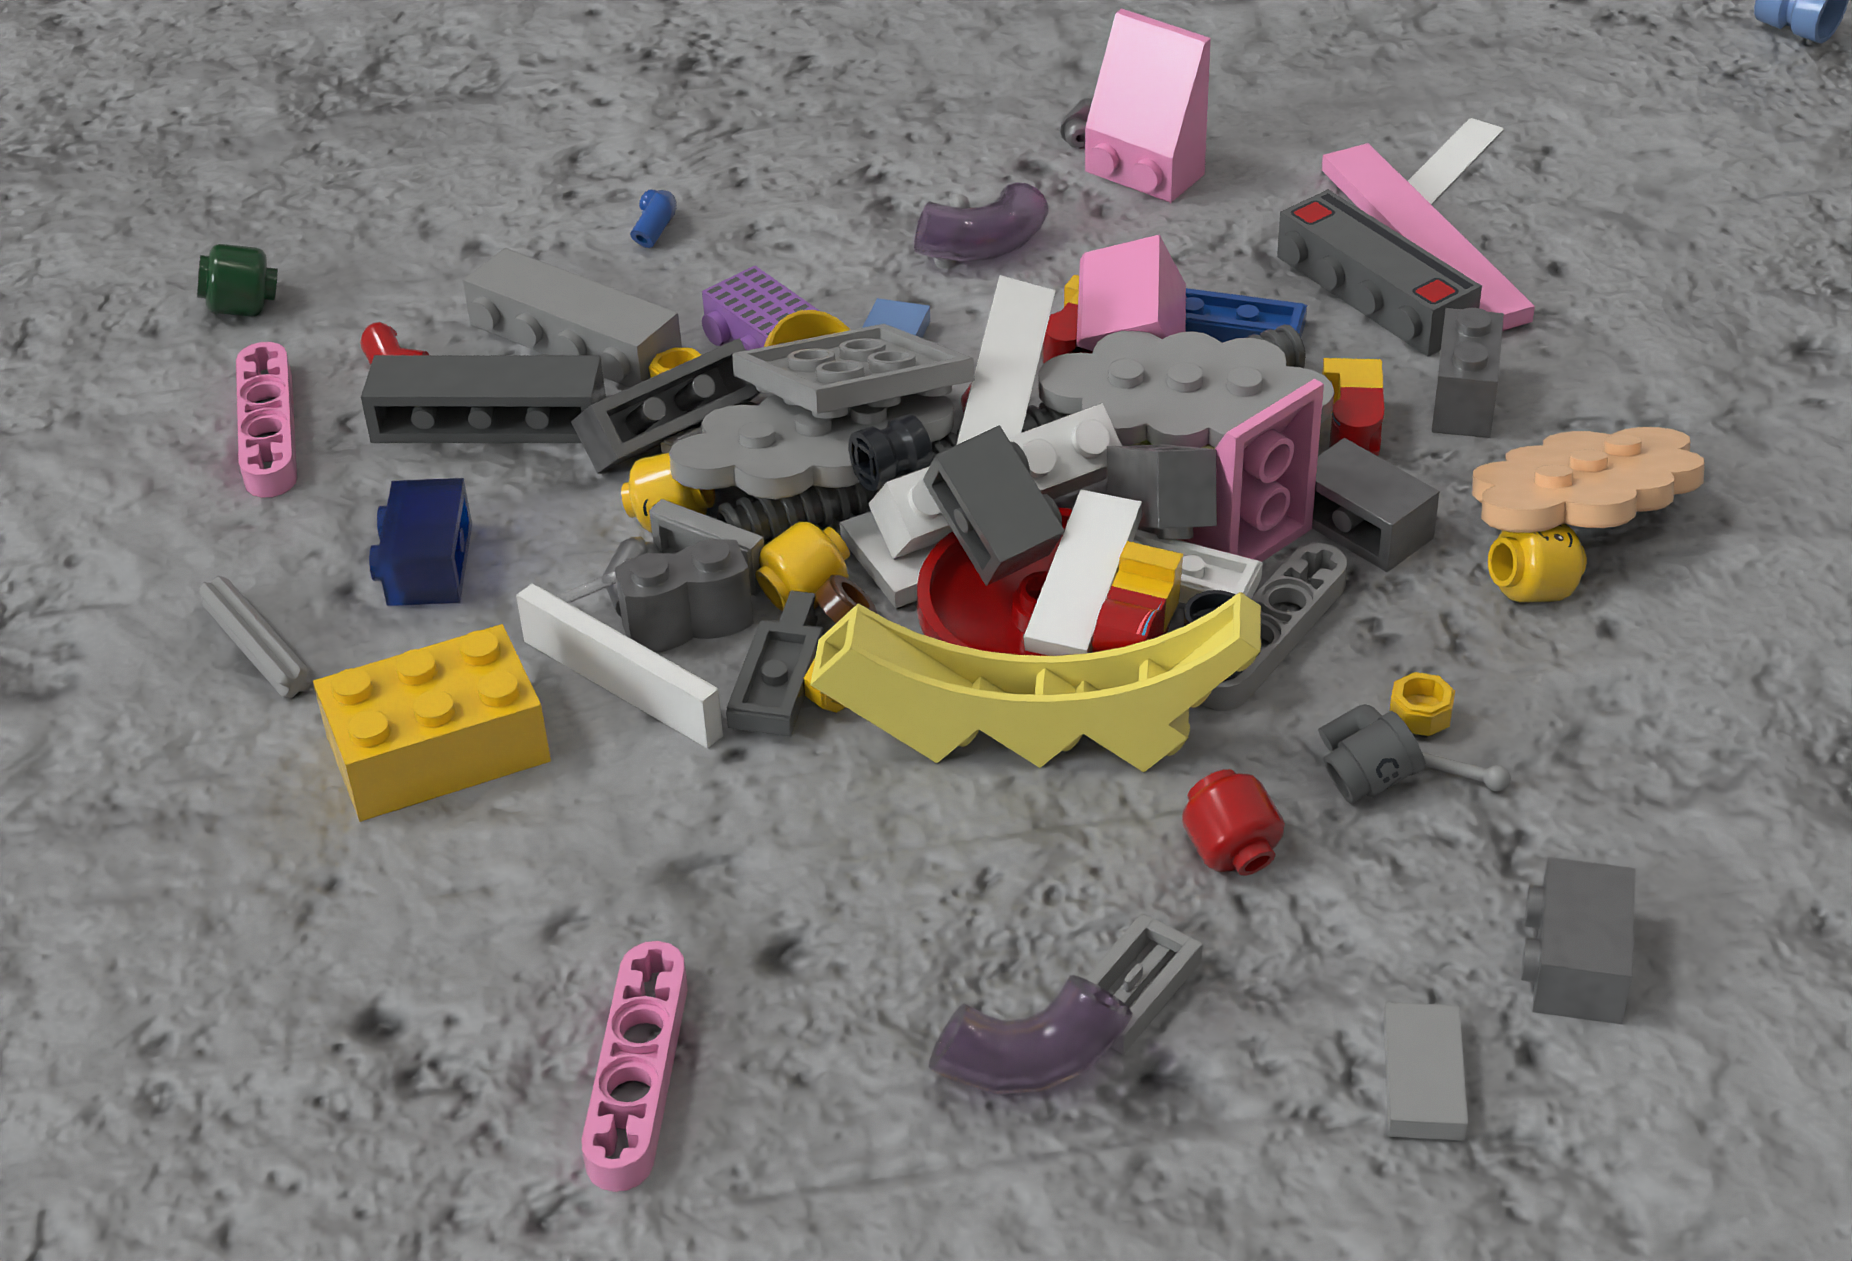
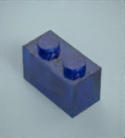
(422, 542)

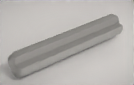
(255, 637)

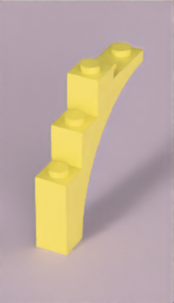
(1037, 706)

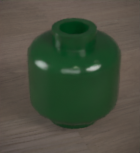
(236, 280)

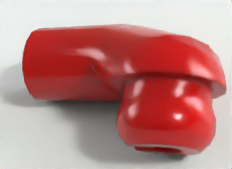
(381, 340)

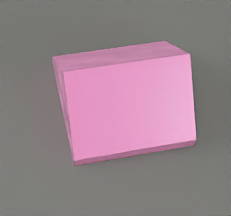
(1129, 290)

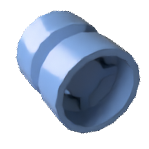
(1807, 18)

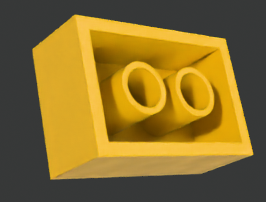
(432, 721)

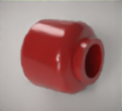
(1233, 822)

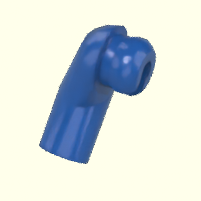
(657, 212)

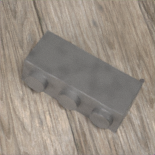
(661, 407)

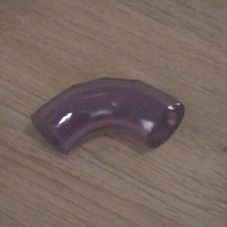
(983, 230)
(1032, 1051)

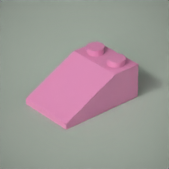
(1150, 107)
(1267, 478)

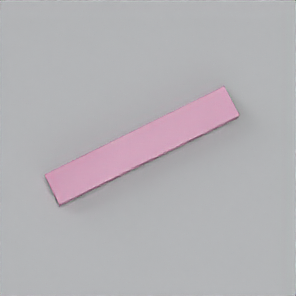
(1394, 202)

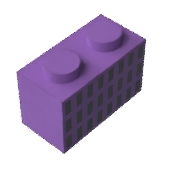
(747, 308)

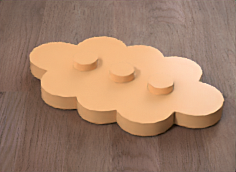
(1587, 479)

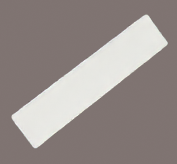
(1453, 158)

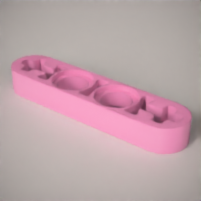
(265, 417)
(631, 1061)

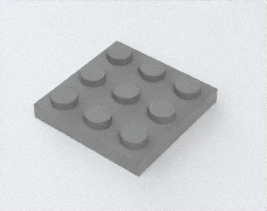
(853, 369)

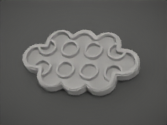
(1176, 386)
(785, 449)

